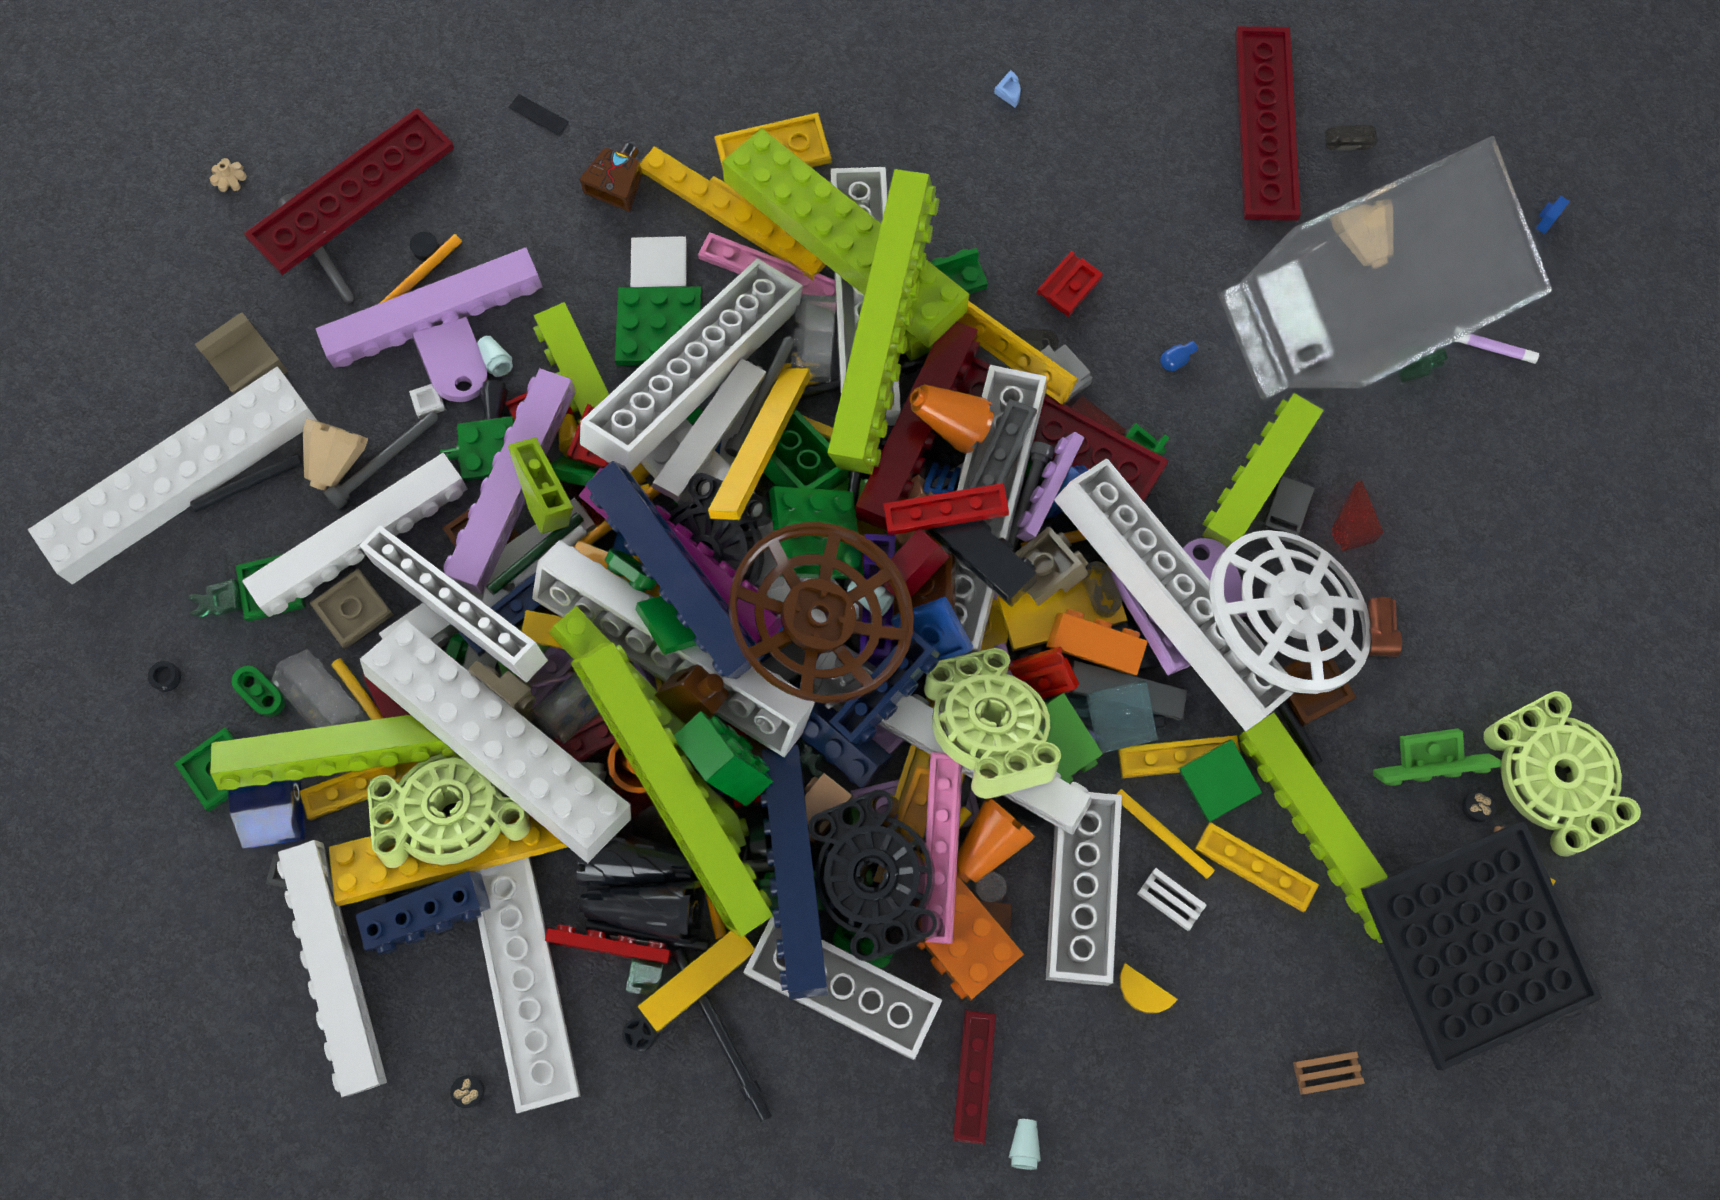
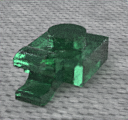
(1423, 366)

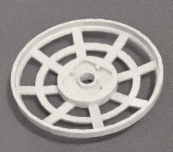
(1287, 616)

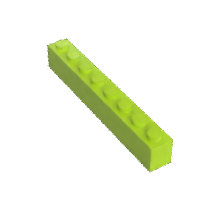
(323, 751)
(1314, 813)

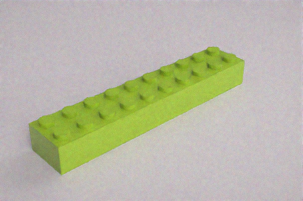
(833, 227)
(883, 322)
(672, 788)

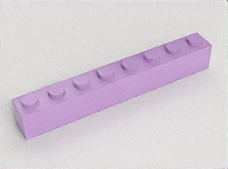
(429, 306)
(501, 494)

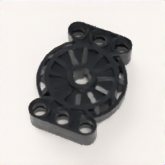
(728, 537)
(846, 868)

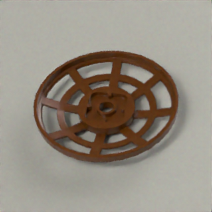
(832, 601)

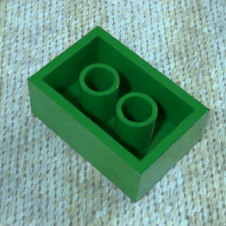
(803, 458)
(724, 758)

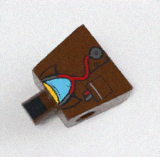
(614, 177)

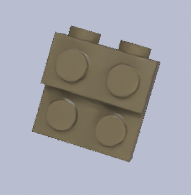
(1054, 563)
(508, 687)

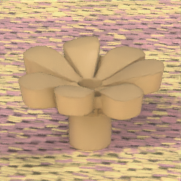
(227, 175)

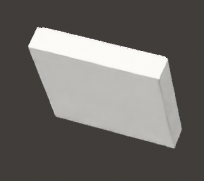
(659, 262)

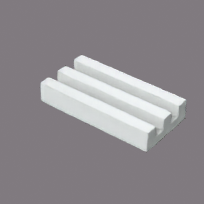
(1194, 914)

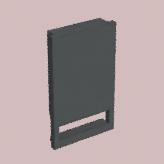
(1289, 505)

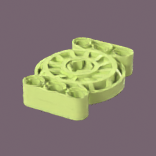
(971, 695)
(1540, 795)
(418, 817)

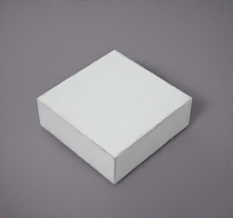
(426, 400)

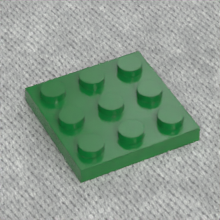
(650, 318)
(815, 505)

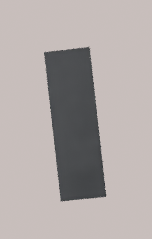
(538, 114)

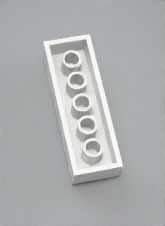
(1085, 896)
(857, 995)

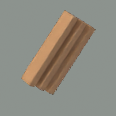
(1355, 1069)

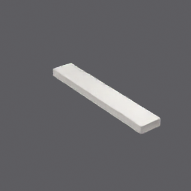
(709, 429)

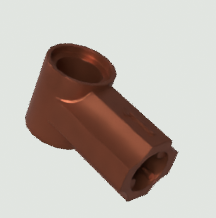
(1383, 627)

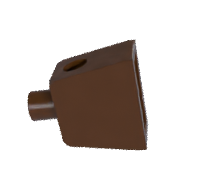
(691, 692)

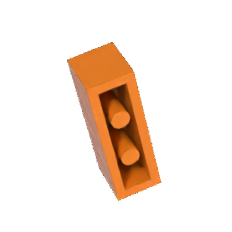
(1097, 642)

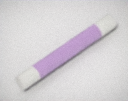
(1499, 347)

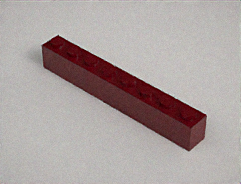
(911, 435)

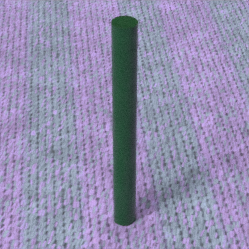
(532, 555)

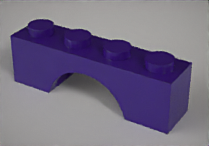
(888, 545)

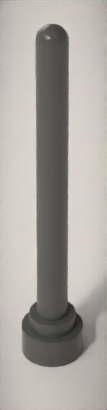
(327, 264)
(734, 443)
(1041, 454)
(339, 494)

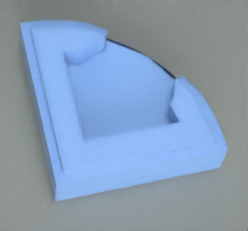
(1009, 89)

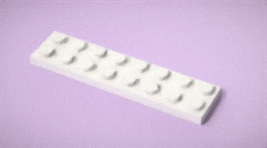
(525, 989)

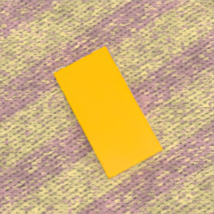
(800, 135)
(1032, 624)

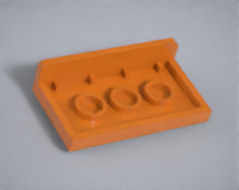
(978, 948)

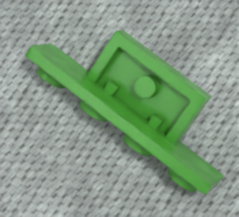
(1434, 755)

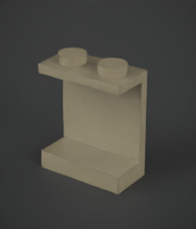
(239, 353)

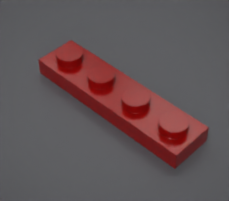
(946, 509)
(596, 942)

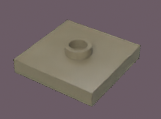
(351, 609)

